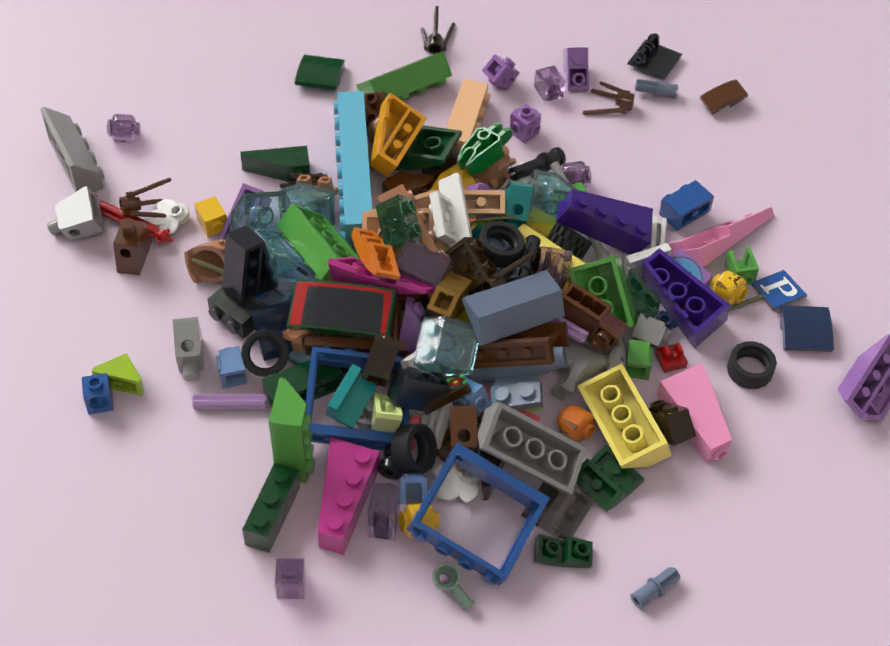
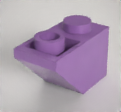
(576, 68)
(411, 323)

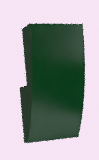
(563, 553)

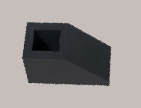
(415, 388)

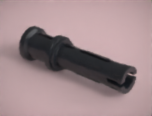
(541, 162)
(531, 245)

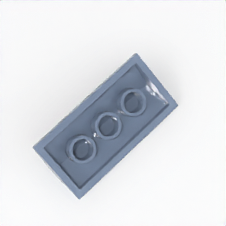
(514, 307)

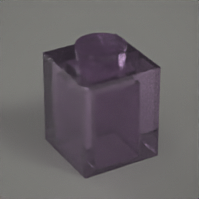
(549, 83)
(290, 578)

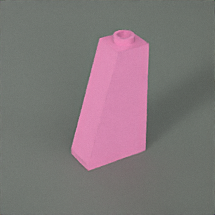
(694, 391)

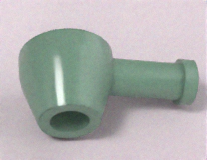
(453, 586)

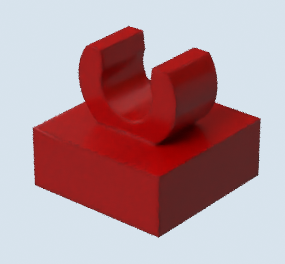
(671, 357)

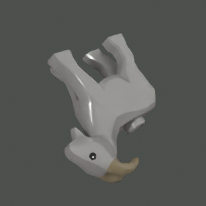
(583, 363)

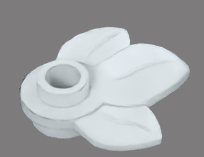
(175, 215)
(457, 485)

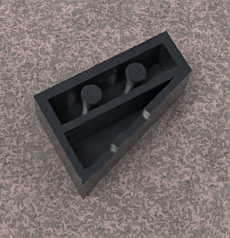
(246, 266)

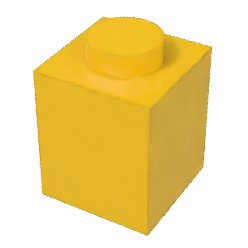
(210, 216)

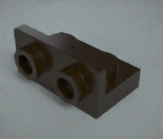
(471, 262)

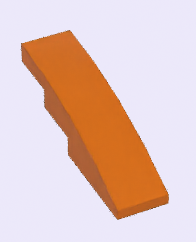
(375, 254)

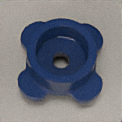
(665, 317)

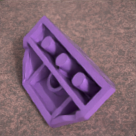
(868, 382)

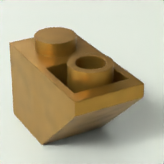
(448, 296)

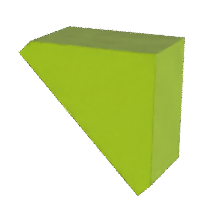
(121, 375)

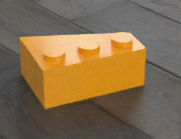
(394, 134)

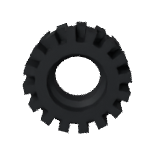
(569, 240)

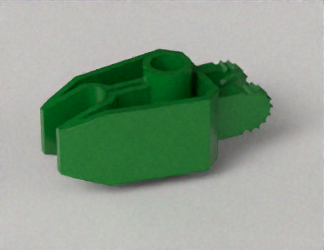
(484, 148)

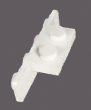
(450, 211)

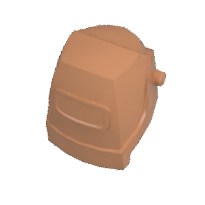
(211, 253)

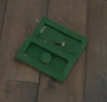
(319, 72)
(606, 480)

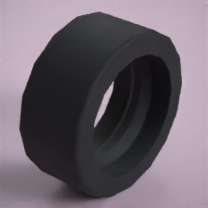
(505, 232)
(265, 334)
(757, 351)
(402, 452)

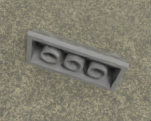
(72, 151)
(530, 447)

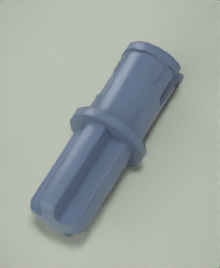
(656, 87)
(655, 587)

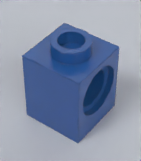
(97, 393)

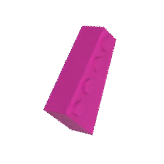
(346, 487)

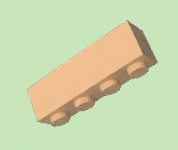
(469, 109)

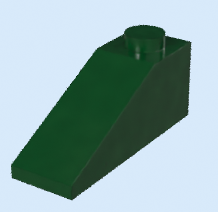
(277, 162)

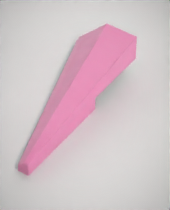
(716, 240)

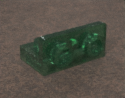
(398, 221)
(642, 296)

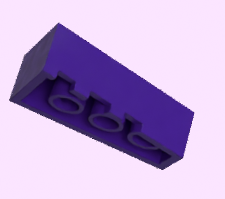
(607, 220)
(685, 297)

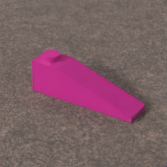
(354, 271)

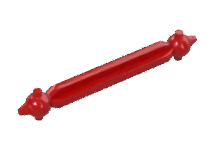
(114, 213)

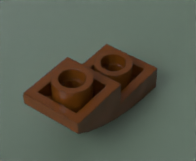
(723, 95)

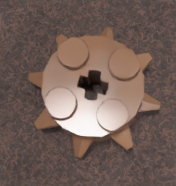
(497, 173)

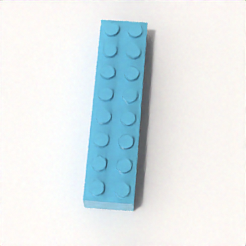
(354, 161)

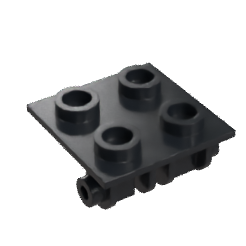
(654, 57)

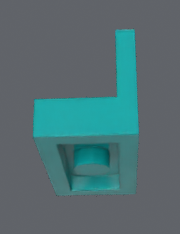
(350, 398)

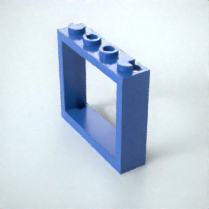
(321, 433)
(501, 481)

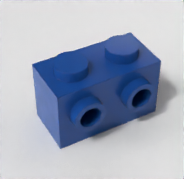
(686, 205)

